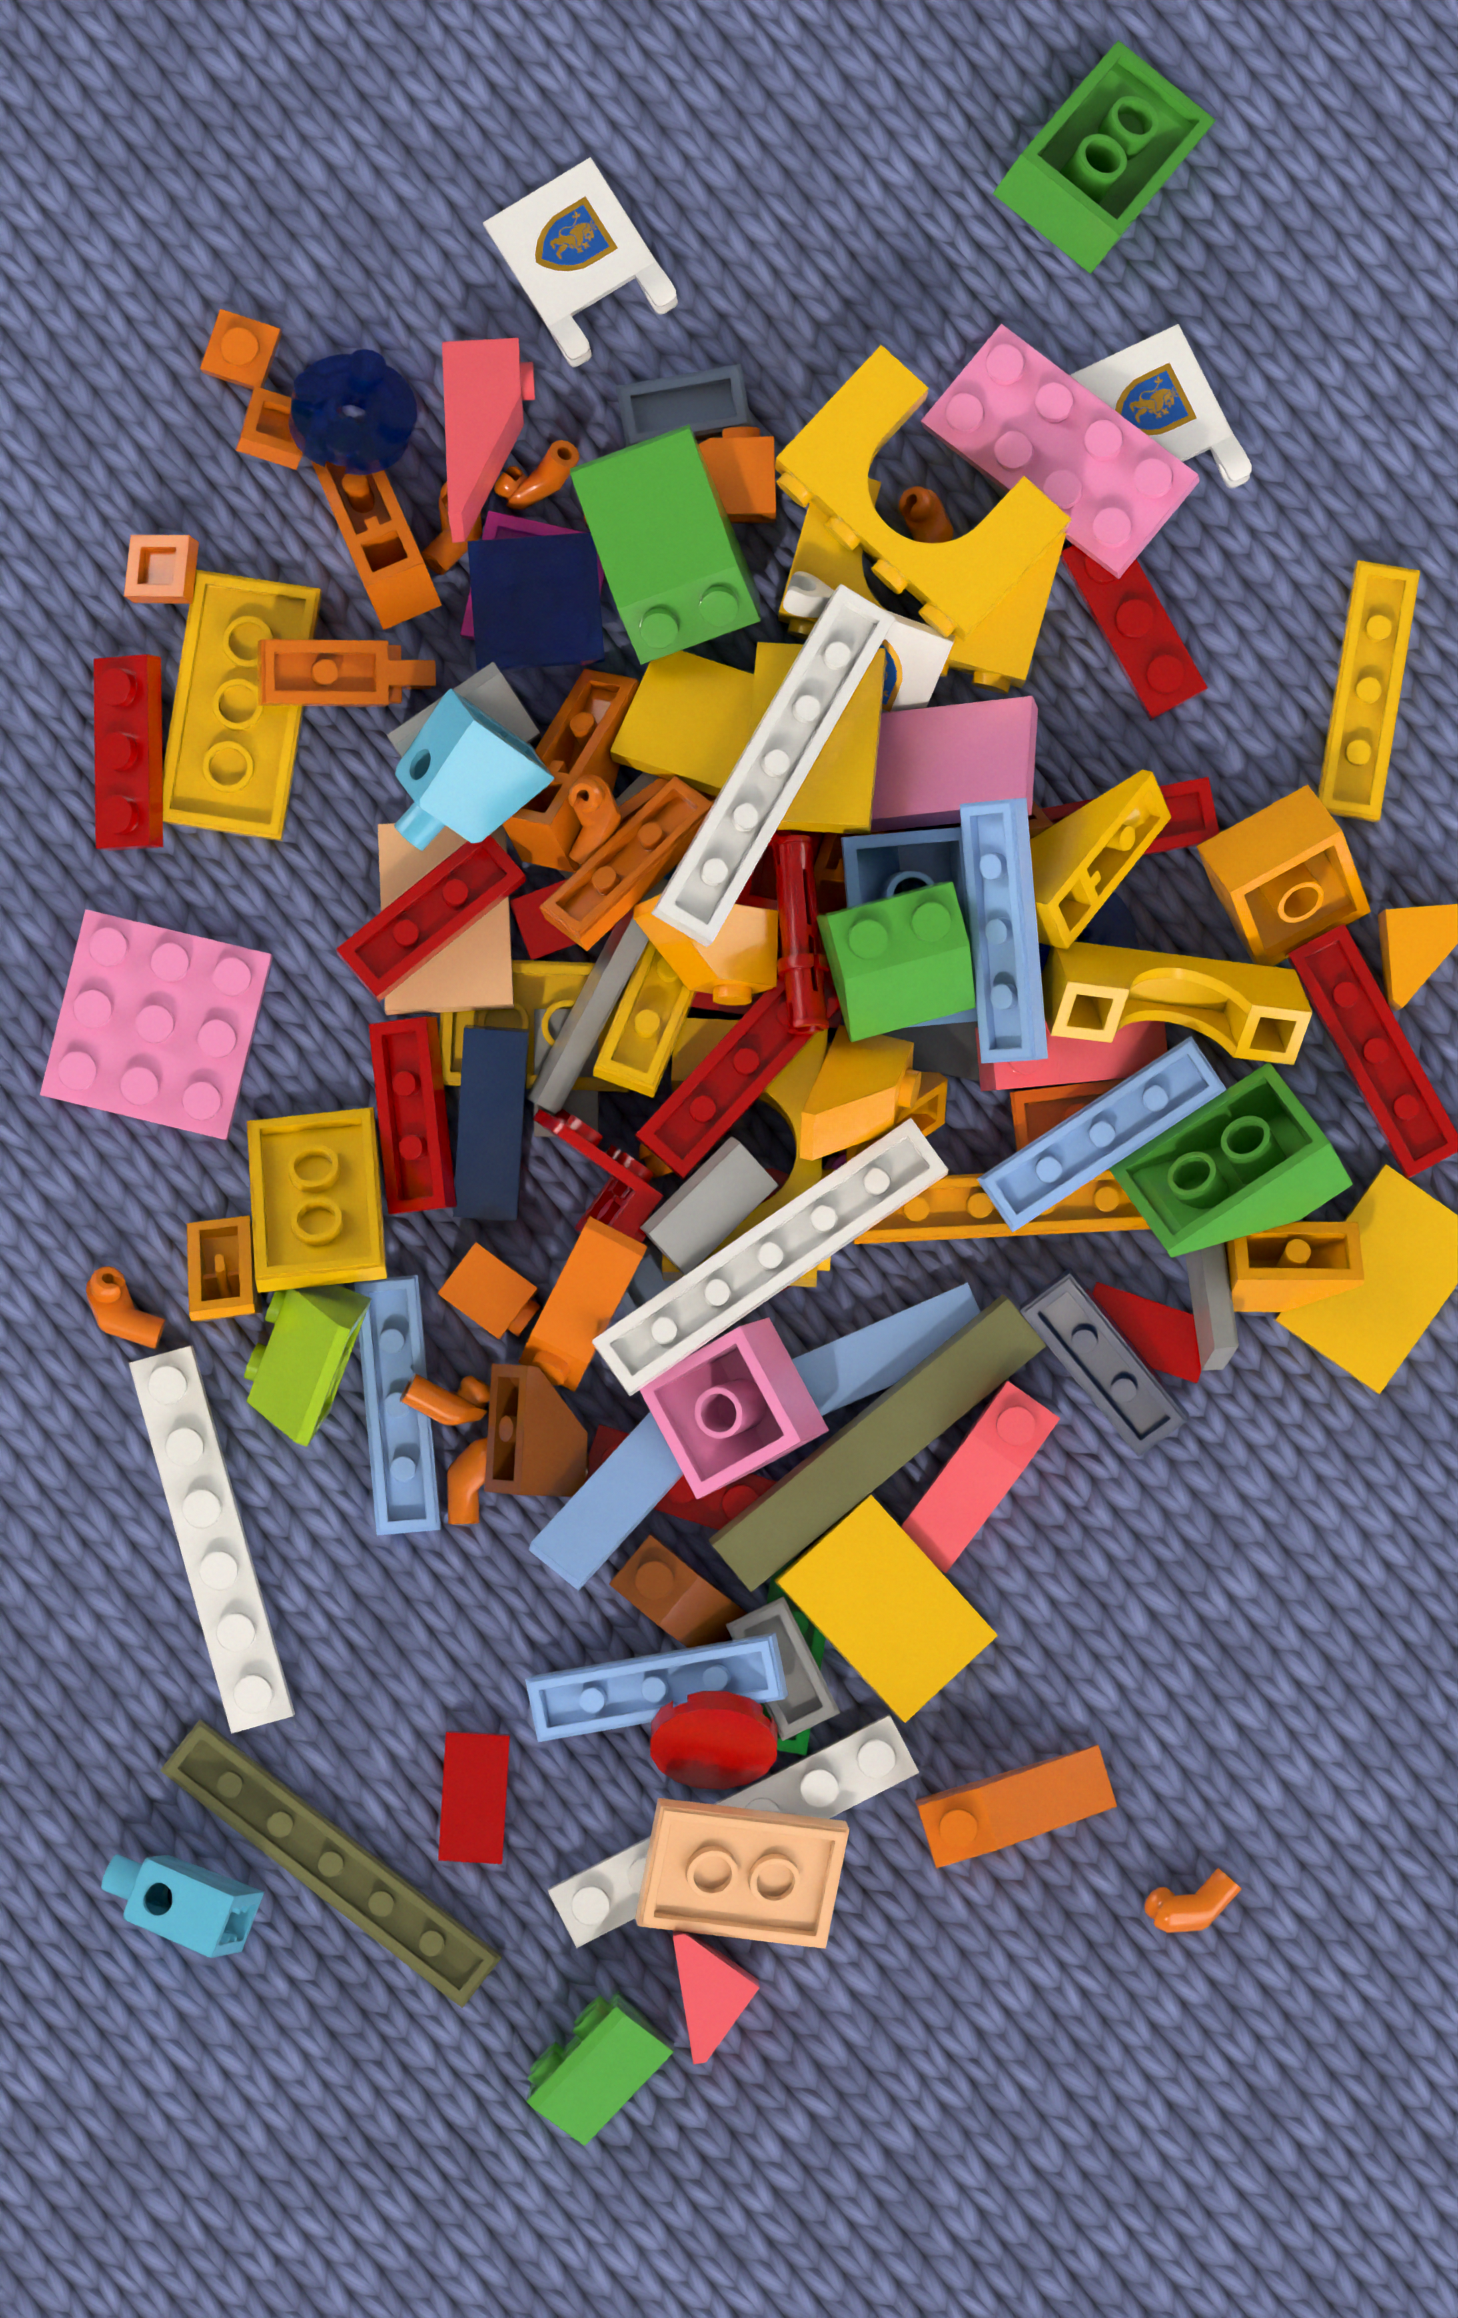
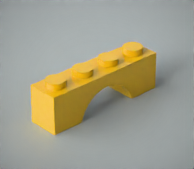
(1241, 1006)

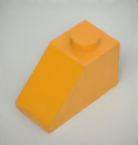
(733, 966)
(858, 1093)
(1293, 1265)

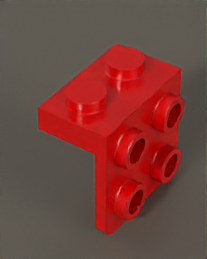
(626, 1196)

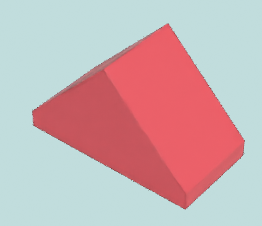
(712, 1992)

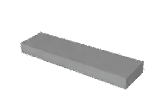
(591, 1010)

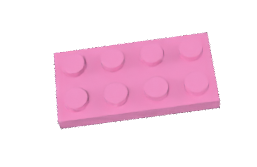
(1028, 418)

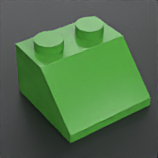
(899, 960)

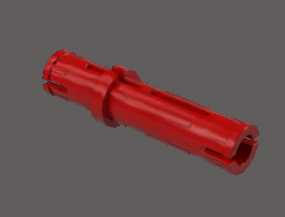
(802, 955)

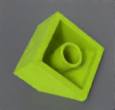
(305, 1356)

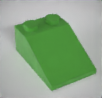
(1103, 156)
(666, 544)
(1233, 1167)

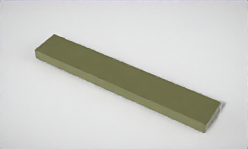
(877, 1442)
(331, 1863)

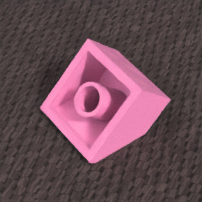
(733, 1407)

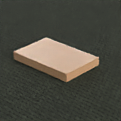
(472, 969)
(741, 1873)

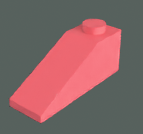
(482, 420)
(1079, 1059)
(978, 1474)

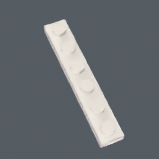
(773, 766)
(770, 1257)
(212, 1539)
(813, 1787)

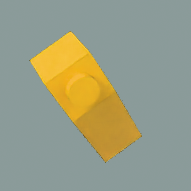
(1090, 854)

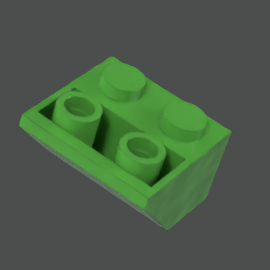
(598, 2068)

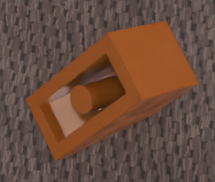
(532, 1436)
(675, 1595)

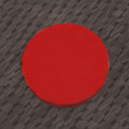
(713, 1740)

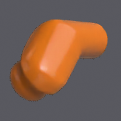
(115, 1310)

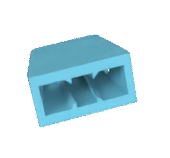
(465, 774)
(206, 1910)

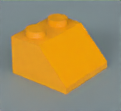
(1284, 876)

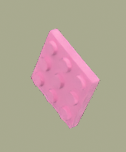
(156, 1025)

